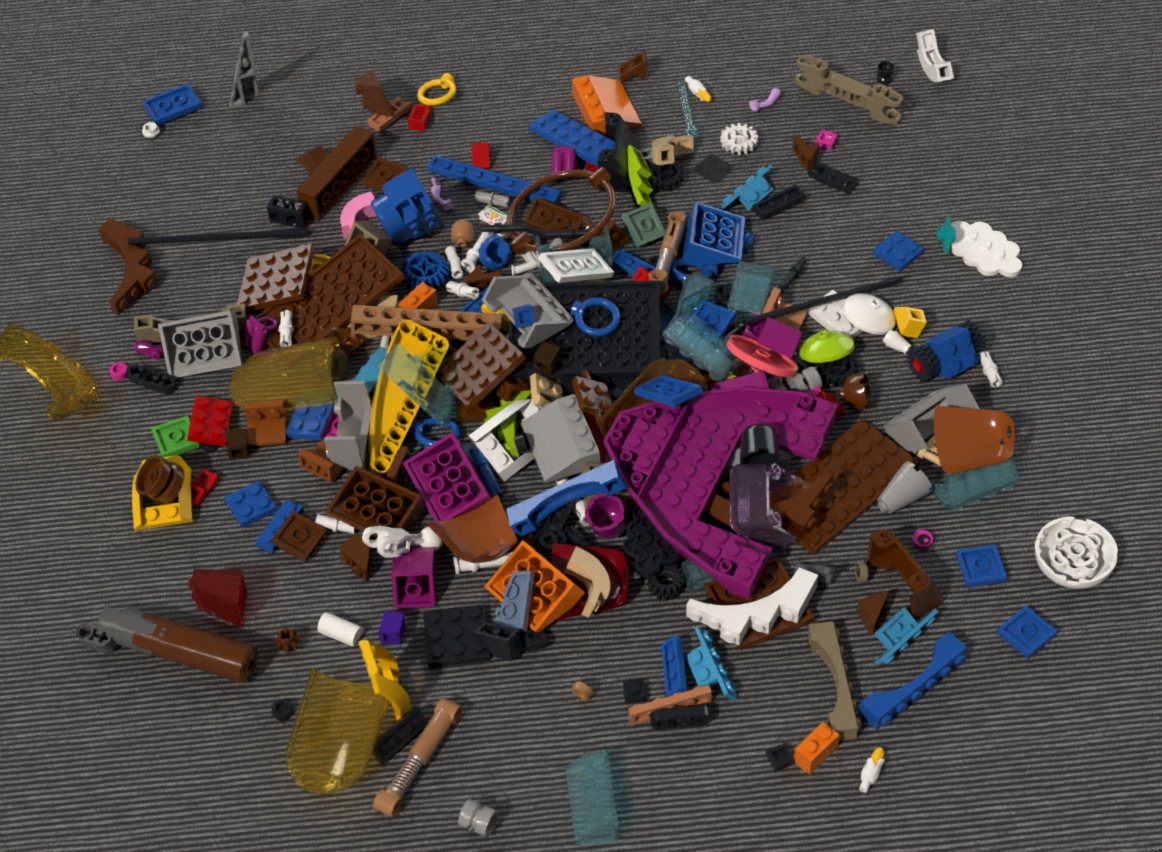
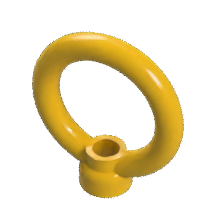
(446, 81)

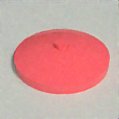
(761, 357)

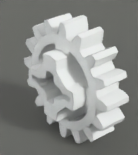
(739, 138)

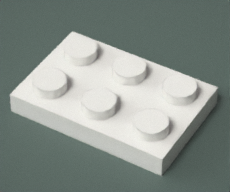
(833, 317)

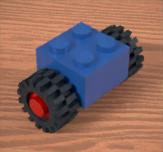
(947, 352)

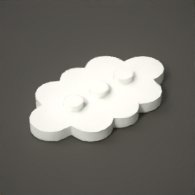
(986, 249)

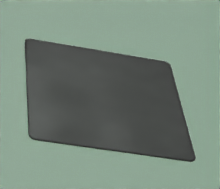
(713, 168)

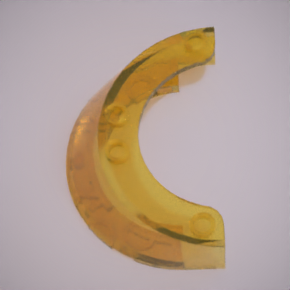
(62, 376)

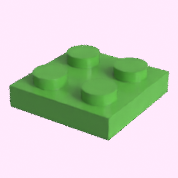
(172, 437)

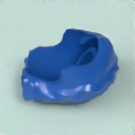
(494, 252)

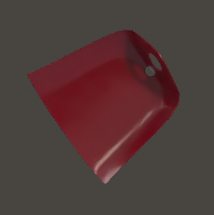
(613, 562)

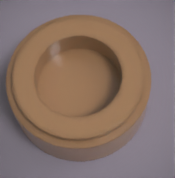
(582, 690)

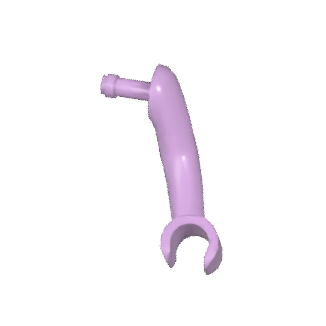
(775, 94)
(436, 189)

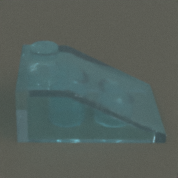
(694, 290)

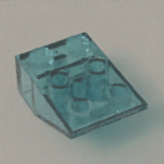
(751, 287)

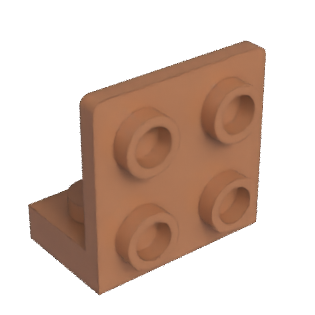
(775, 302)

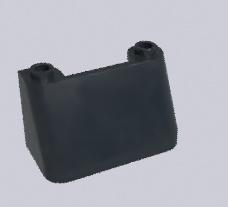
(616, 159)

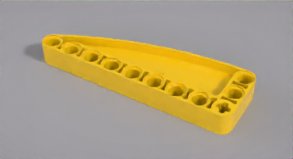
(390, 400)

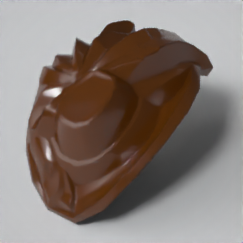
(347, 342)

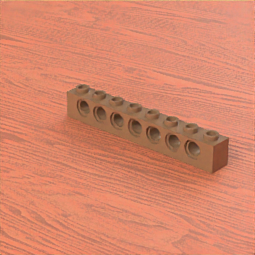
(449, 324)

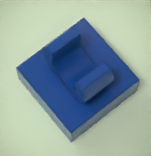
(523, 315)

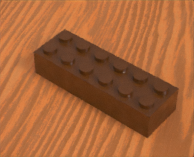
(338, 172)

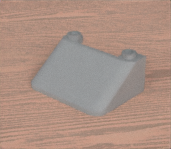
(515, 291)

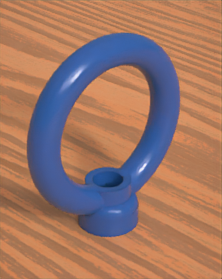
(708, 270)
(579, 309)
(418, 429)

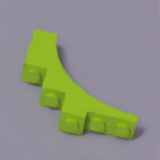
(509, 427)

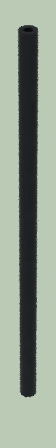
(217, 236)
(823, 300)

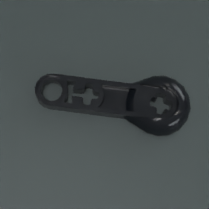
(553, 530)

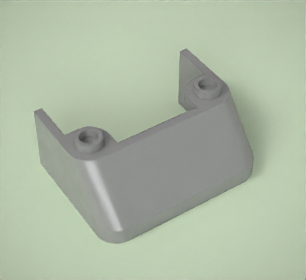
(917, 421)
(351, 441)

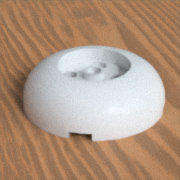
(1076, 541)

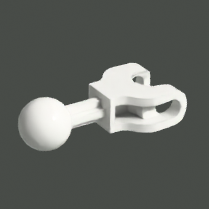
(399, 541)

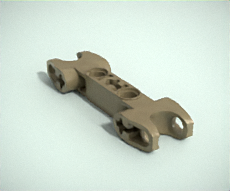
(823, 80)

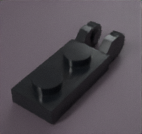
(833, 178)

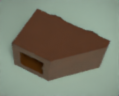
(357, 556)

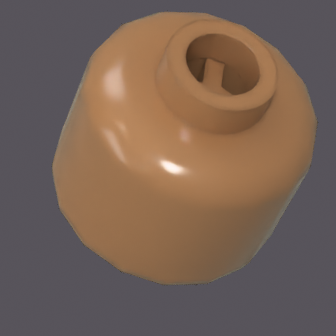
(462, 233)

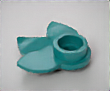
(946, 234)

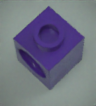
(392, 627)

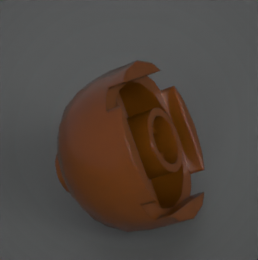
(856, 391)

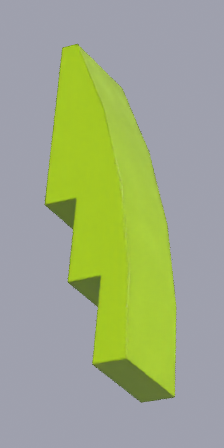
(639, 174)

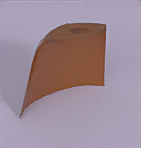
(971, 437)
(479, 533)

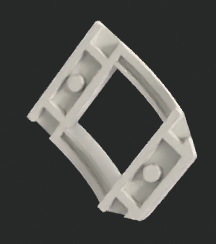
(492, 448)

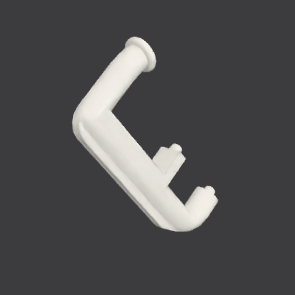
(528, 256)

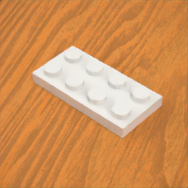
(575, 265)

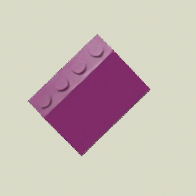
(447, 479)

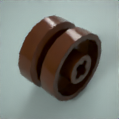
(159, 479)

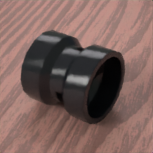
(885, 73)

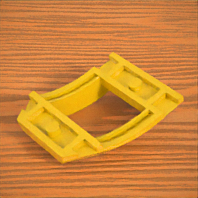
(164, 514)
(385, 676)

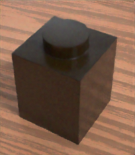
(547, 358)
(237, 444)

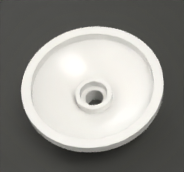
(869, 313)

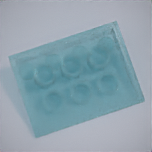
(702, 345)

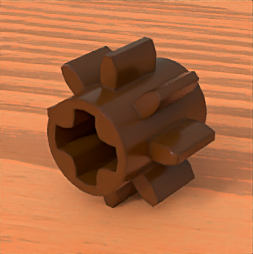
(287, 640)

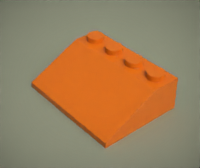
(602, 95)
(551, 592)

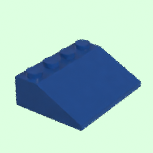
(713, 236)

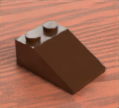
(372, 94)

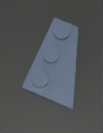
(516, 601)

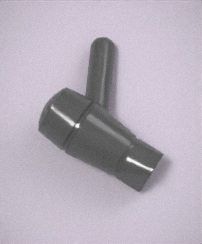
(824, 573)

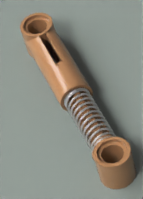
(669, 249)
(445, 715)

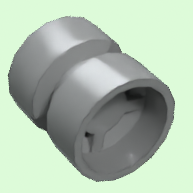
(805, 380)
(479, 818)

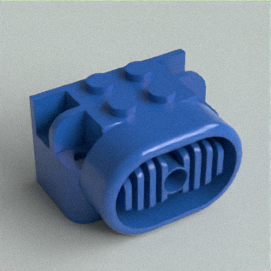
(406, 208)

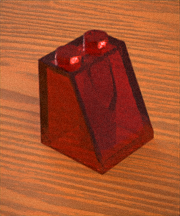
(220, 593)

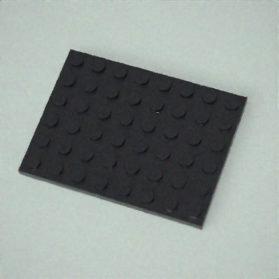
(618, 354)

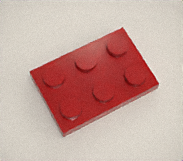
(210, 421)

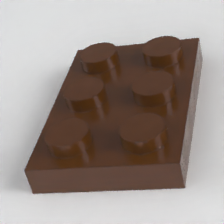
(552, 217)

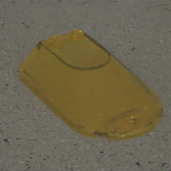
(287, 373)
(333, 733)

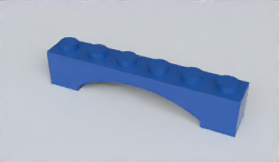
(600, 480)
(880, 708)

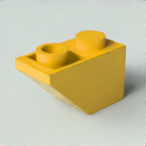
(910, 321)

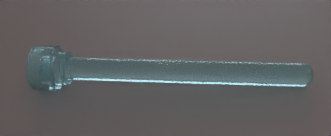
(690, 128)

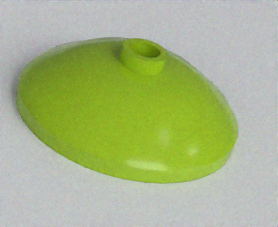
(826, 347)

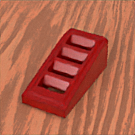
(419, 117)

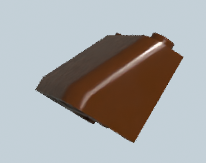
(890, 554)

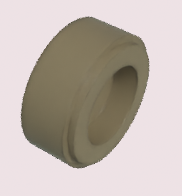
(861, 572)

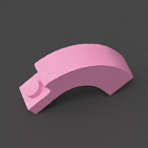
(356, 210)

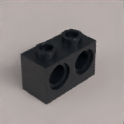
(287, 211)

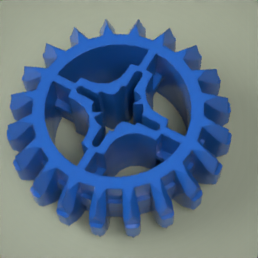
(425, 268)

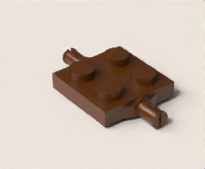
(591, 395)

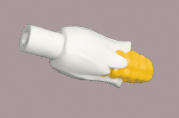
(698, 89)
(872, 769)

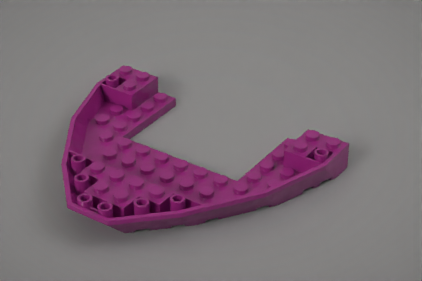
(679, 454)

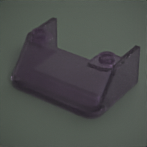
(751, 506)

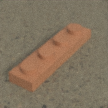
(696, 697)

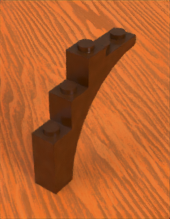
(137, 274)
(796, 511)

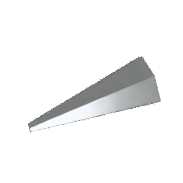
(245, 79)

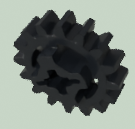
(665, 175)
(837, 370)

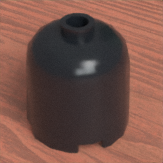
(759, 444)

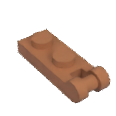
(398, 106)

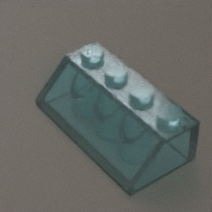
(975, 483)
(592, 799)

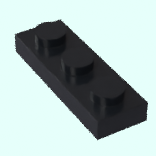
(779, 202)
(399, 734)

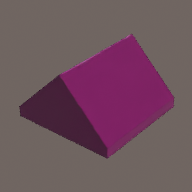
(778, 337)

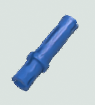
(482, 466)

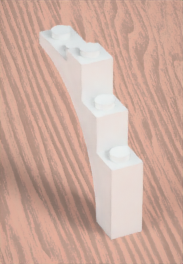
(760, 615)

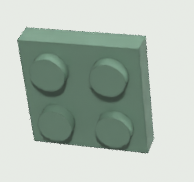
(644, 225)

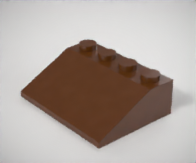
(373, 501)

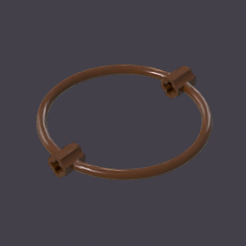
(596, 180)

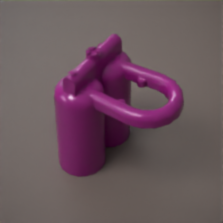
(563, 159)
(255, 333)

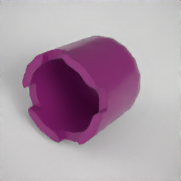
(606, 511)

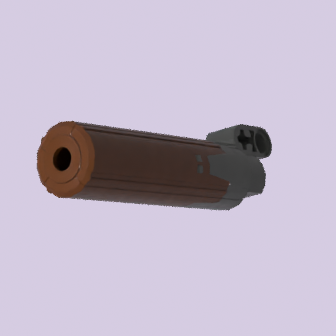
(171, 642)

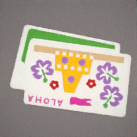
(492, 215)

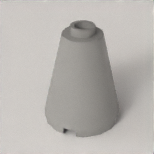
(904, 489)

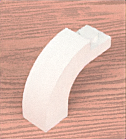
(930, 58)

